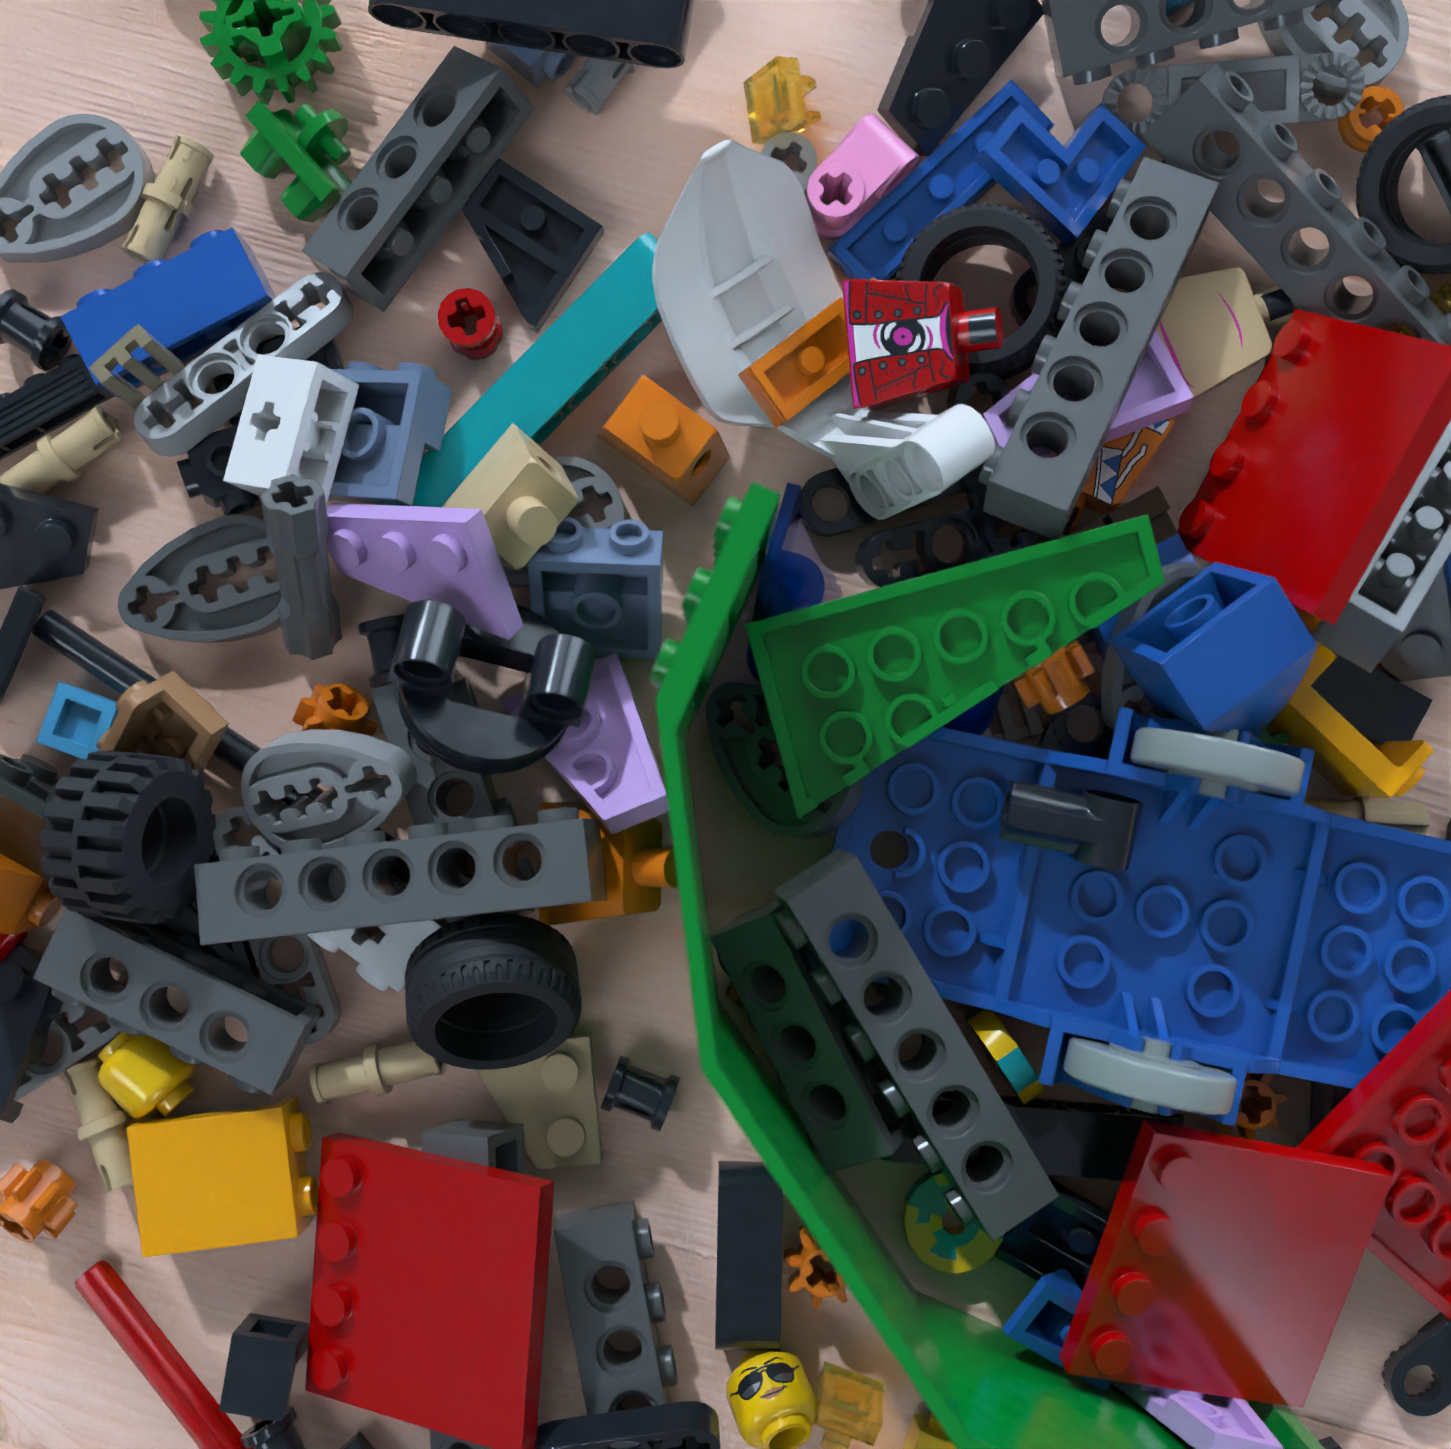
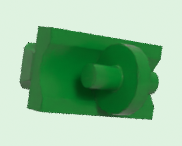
(309, 146)

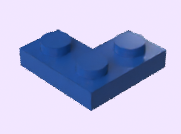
(1056, 181)

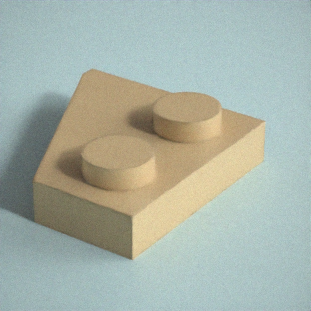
(554, 1103)

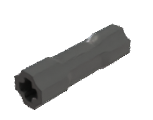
(298, 530)

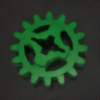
(290, 54)

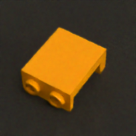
(1341, 750)
(222, 1177)

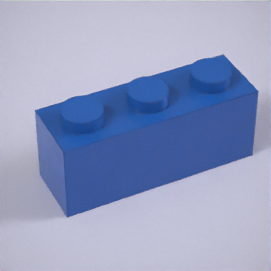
(179, 301)

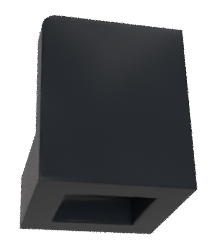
(263, 1366)

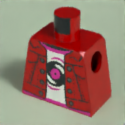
(911, 339)

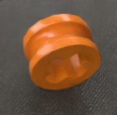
(1374, 98)

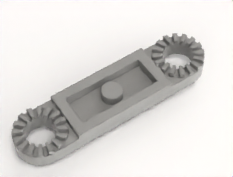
(1278, 83)

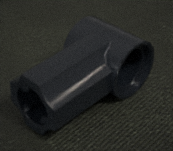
(1089, 826)

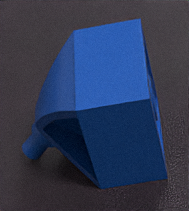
(1220, 650)

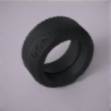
(1380, 178)
(1006, 228)
(492, 991)

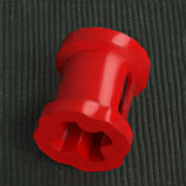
(452, 322)

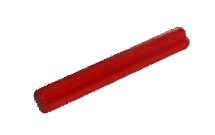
(157, 1358)

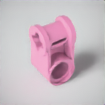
(859, 172)

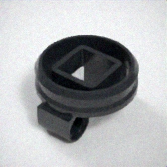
(474, 738)

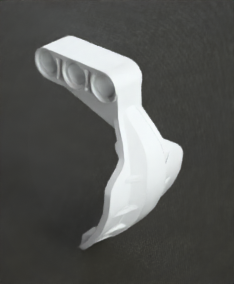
(743, 274)

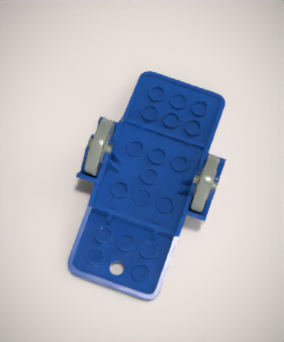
(1223, 950)

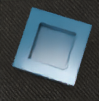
(76, 720)

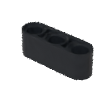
(748, 1258)

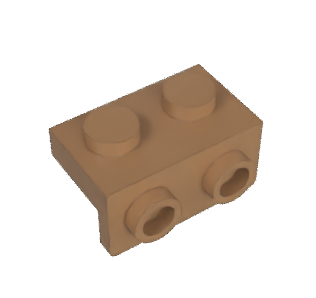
(165, 721)

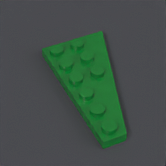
(901, 660)

